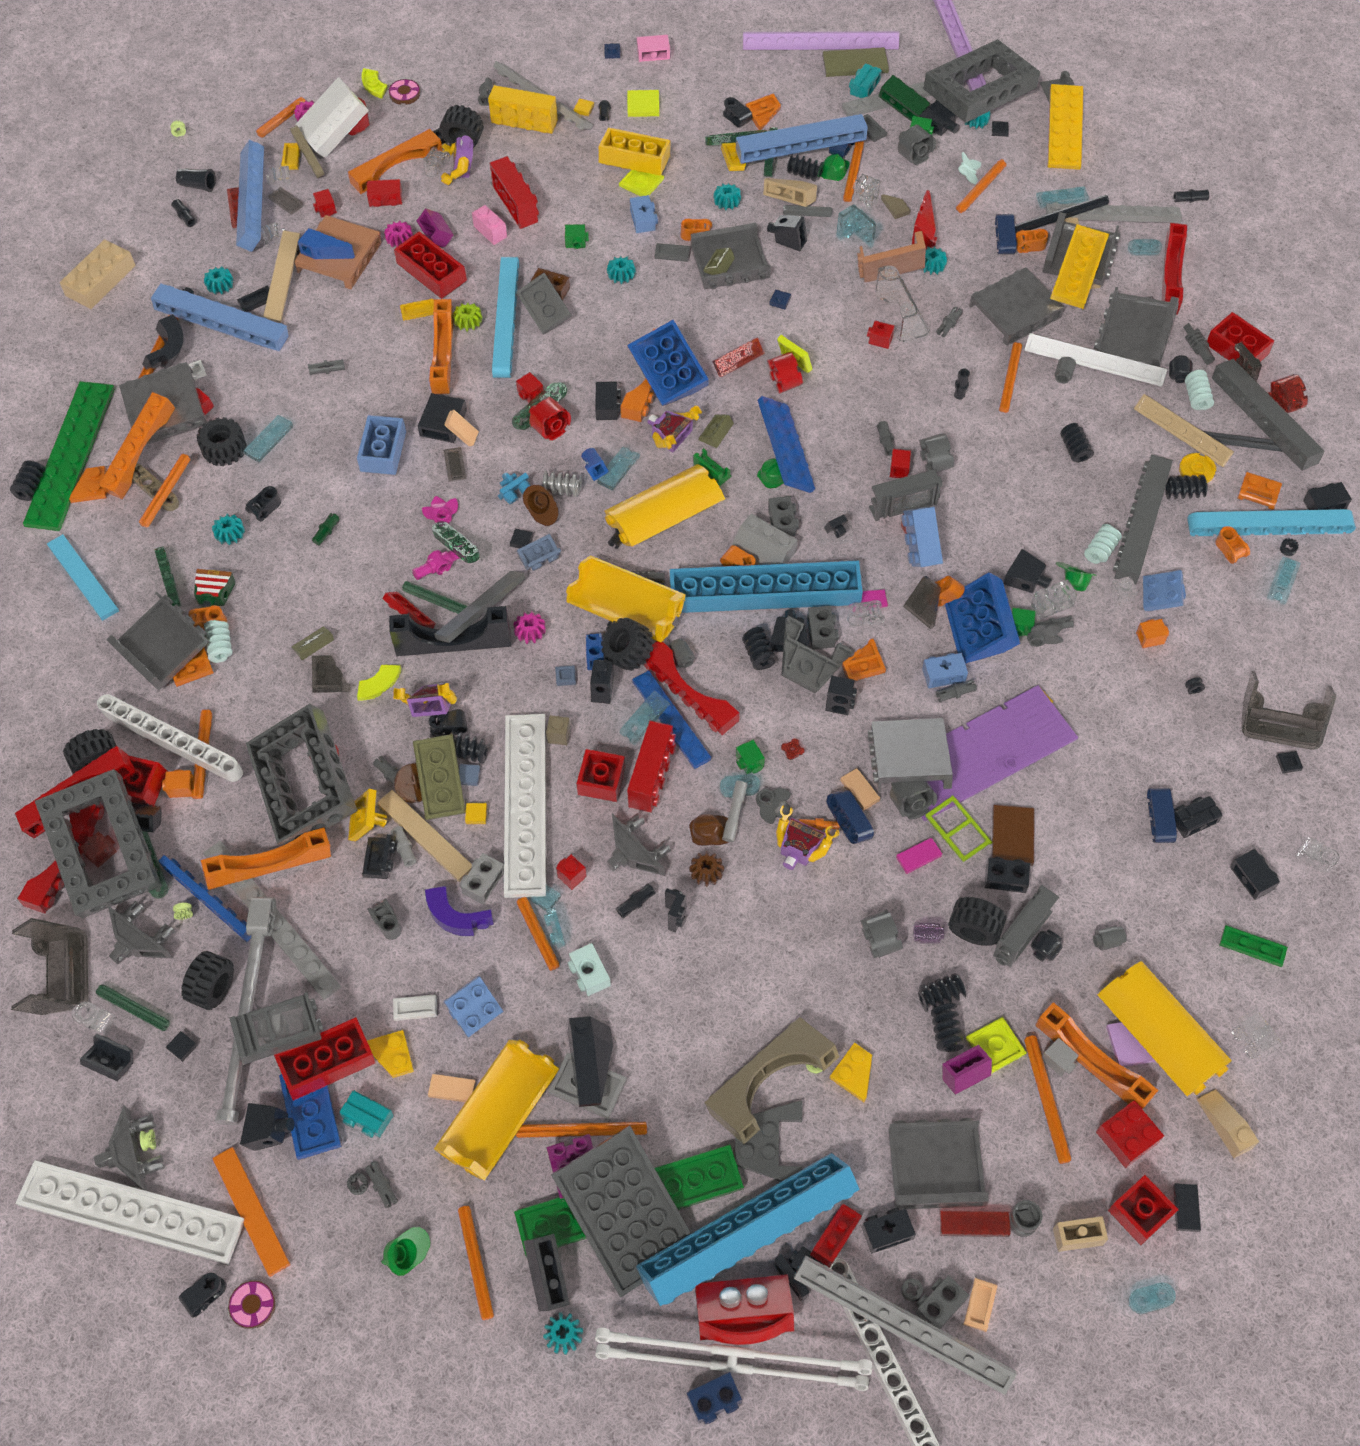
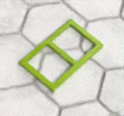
(946, 837)

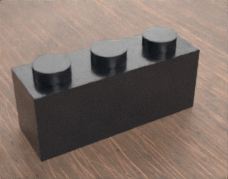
(546, 1273)

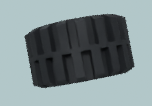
(461, 122)
(221, 452)
(616, 639)
(87, 747)
(977, 921)
(207, 980)

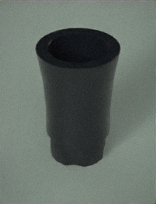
(196, 178)

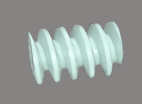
(1199, 390)
(1103, 544)
(219, 646)

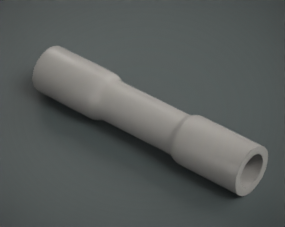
(732, 822)

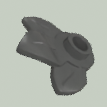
(1044, 635)
(771, 809)

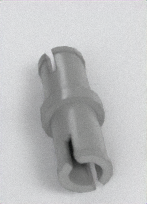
(403, 846)

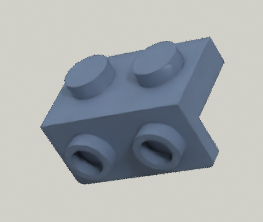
(538, 552)

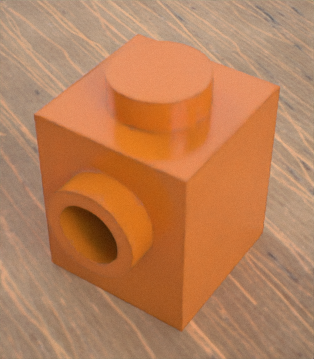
(1152, 633)
(178, 783)

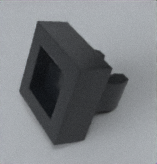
(837, 526)

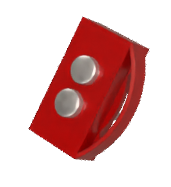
(744, 1309)

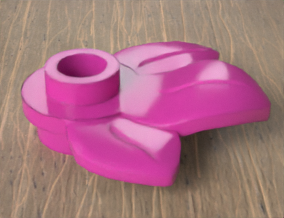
(440, 508)

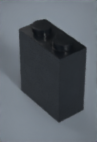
(435, 415)

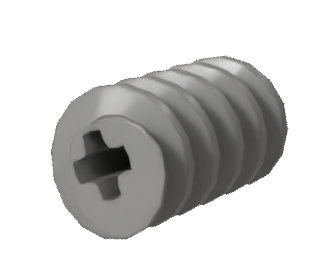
(562, 485)

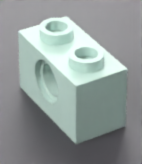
(588, 958)

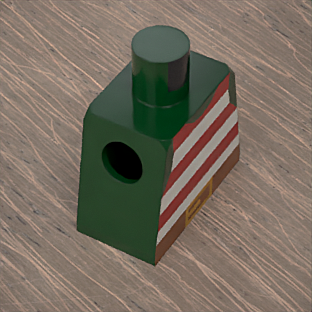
(213, 587)

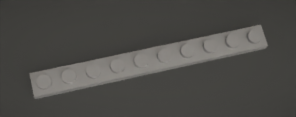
(285, 935)
(905, 1325)

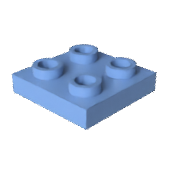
(1163, 590)
(473, 1006)

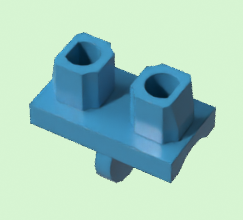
(508, 491)

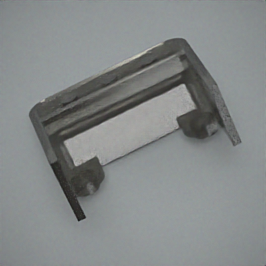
(1283, 727)
(65, 966)

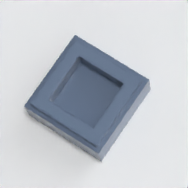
(565, 675)
(469, 774)

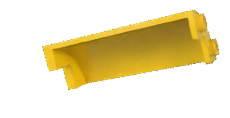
(664, 505)
(623, 594)
(1165, 1029)
(497, 1109)

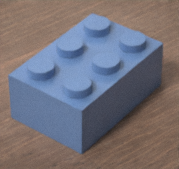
(381, 445)
(922, 537)

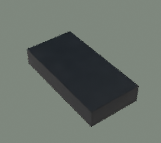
(254, 300)
(1188, 1212)
(785, 1269)

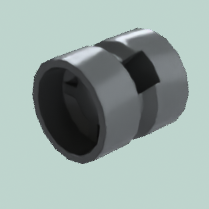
(1025, 1218)

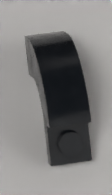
(173, 337)

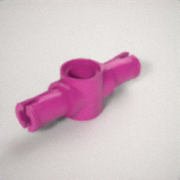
(436, 563)

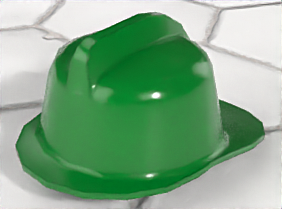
(835, 167)
(770, 474)
(1078, 578)
(406, 1251)

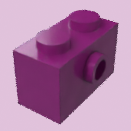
(435, 227)
(966, 1069)

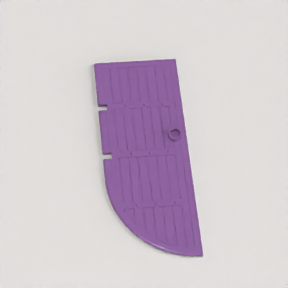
(1002, 745)

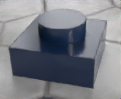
(612, 50)
(780, 299)

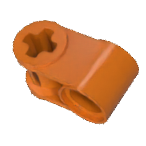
(692, 226)
(1032, 241)
(1231, 544)
(736, 557)
(950, 590)
(206, 614)

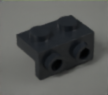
(378, 857)
(676, 902)
(108, 1057)

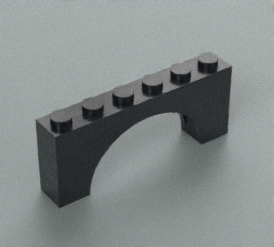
(415, 639)

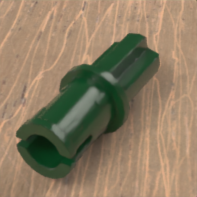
(325, 528)

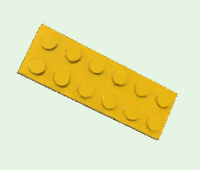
(1065, 126)
(1079, 266)

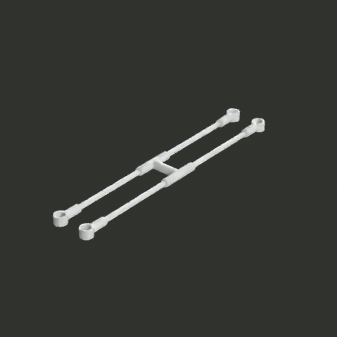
(859, 1382)

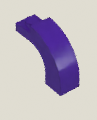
(452, 920)

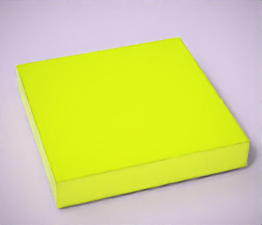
(642, 103)
(641, 182)
(800, 355)
(998, 1042)

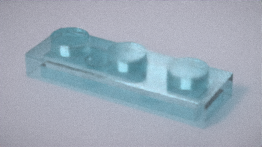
(1062, 196)
(268, 438)

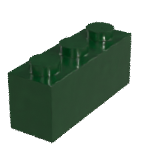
(903, 98)

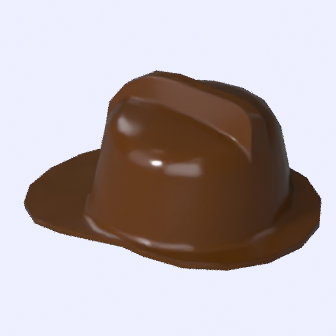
(540, 504)
(708, 829)

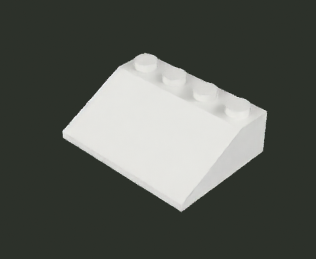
(331, 117)

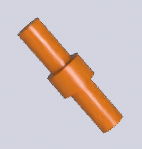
(820, 823)

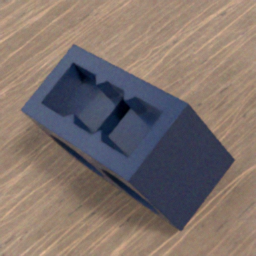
(710, 1392)

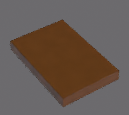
(1013, 833)

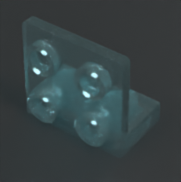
(856, 221)

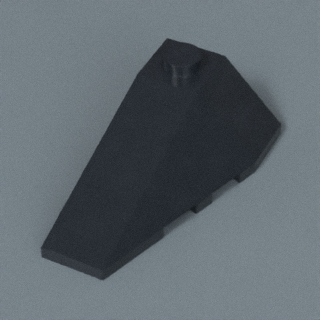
(590, 1056)

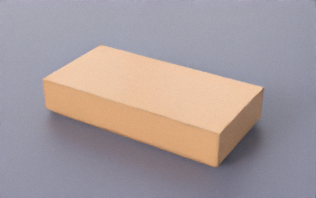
(461, 428)
(860, 789)
(451, 1088)
(980, 1305)

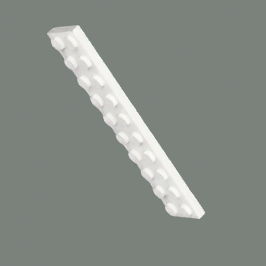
(525, 806)
(131, 1212)

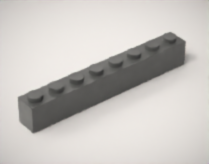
(1268, 414)
(1143, 519)

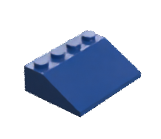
(668, 363)
(982, 620)

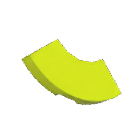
(372, 83)
(379, 683)

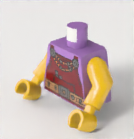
(461, 159)
(673, 427)
(428, 699)
(801, 842)

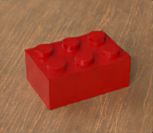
(1236, 330)

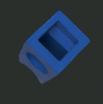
(594, 463)
(593, 649)

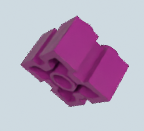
(562, 1155)

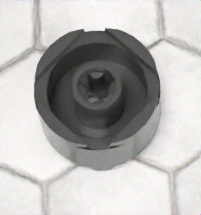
(916, 144)
(936, 453)
(913, 798)
(881, 933)

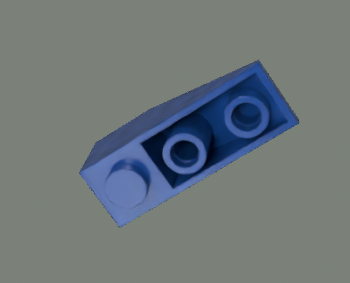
(321, 246)

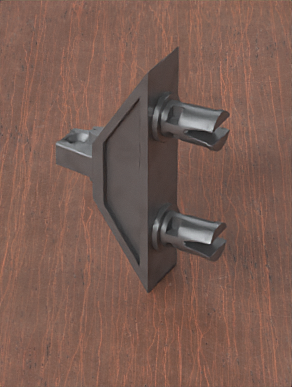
(631, 851)
(134, 941)
(124, 1150)

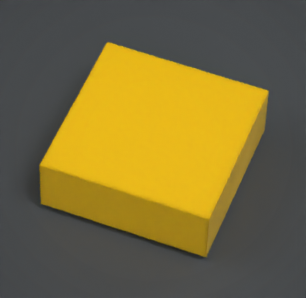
(584, 107)
(476, 813)

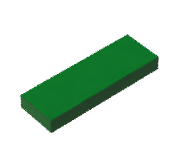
(1253, 946)

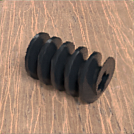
(805, 168)
(1076, 443)
(27, 480)
(1186, 484)
(758, 648)
(470, 749)
(941, 990)
(945, 1028)

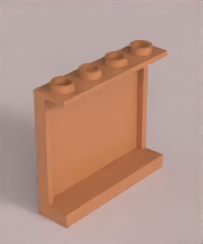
(364, 244)
(904, 259)

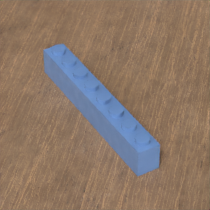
(801, 138)
(250, 196)
(220, 317)

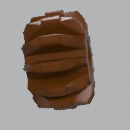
(704, 875)

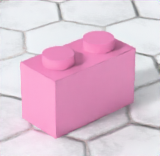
(653, 48)
(489, 224)

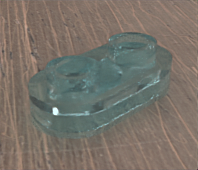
(1144, 247)
(731, 780)
(552, 920)
(1151, 1299)

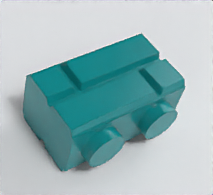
(865, 81)
(366, 1114)

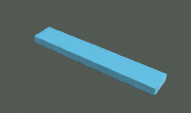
(82, 577)

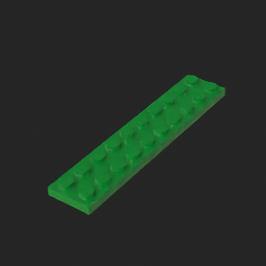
(69, 456)
(686, 1181)

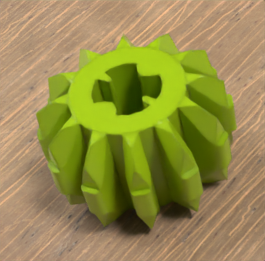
(467, 316)

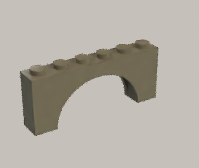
(794, 1046)

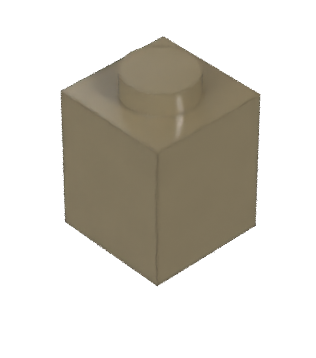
(558, 730)

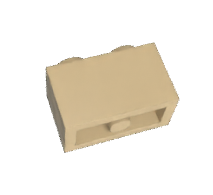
(1080, 1234)

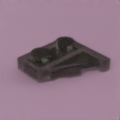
(1248, 361)
(924, 601)
(327, 676)

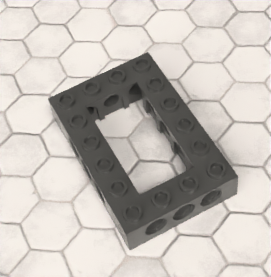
(1017, 79)
(265, 752)
(141, 872)

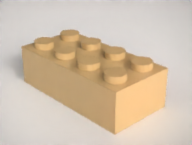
(97, 274)

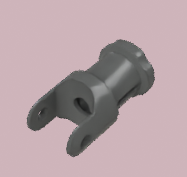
(484, 94)

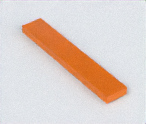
(251, 1210)

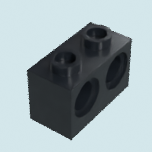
(840, 695)
(1007, 880)

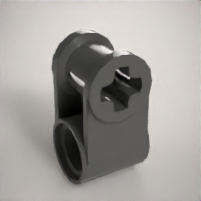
(384, 917)

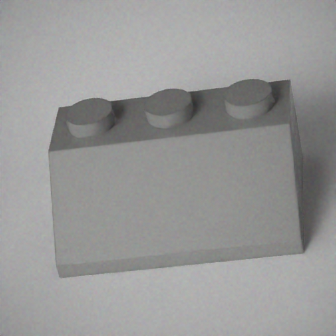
(765, 542)

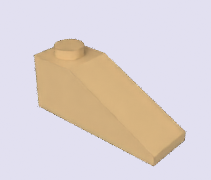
(792, 191)
(1228, 1124)

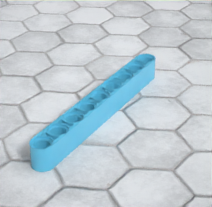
(505, 317)
(1272, 522)

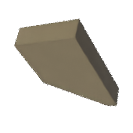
(896, 206)

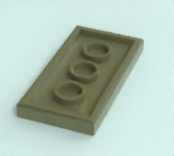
(849, 61)
(439, 777)

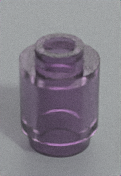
(928, 933)

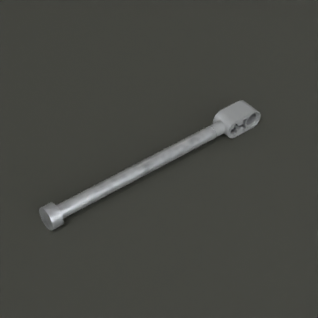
(259, 925)

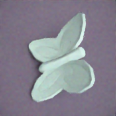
(968, 168)

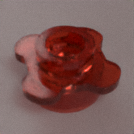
(792, 754)

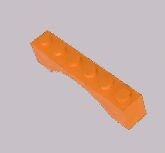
(411, 149)
(442, 353)
(636, 402)
(121, 470)
(231, 869)
(1120, 1080)

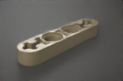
(307, 152)
(153, 487)

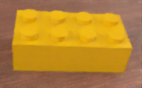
(523, 109)
(634, 151)

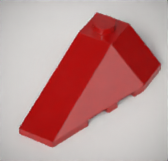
(925, 222)

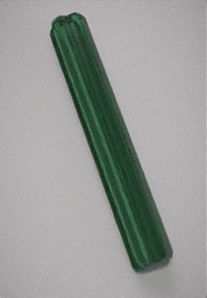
(433, 597)
(132, 1007)

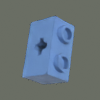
(643, 214)
(944, 670)

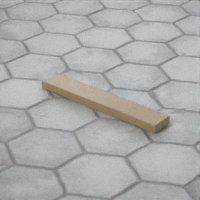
(281, 276)
(1183, 430)
(425, 835)

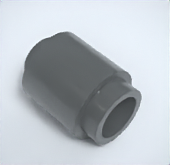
(1065, 370)
(682, 653)
(1109, 937)

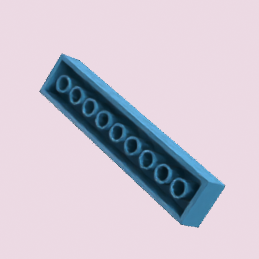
(768, 586)
(747, 1229)

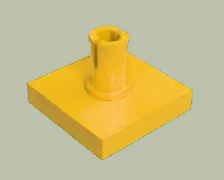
(365, 816)

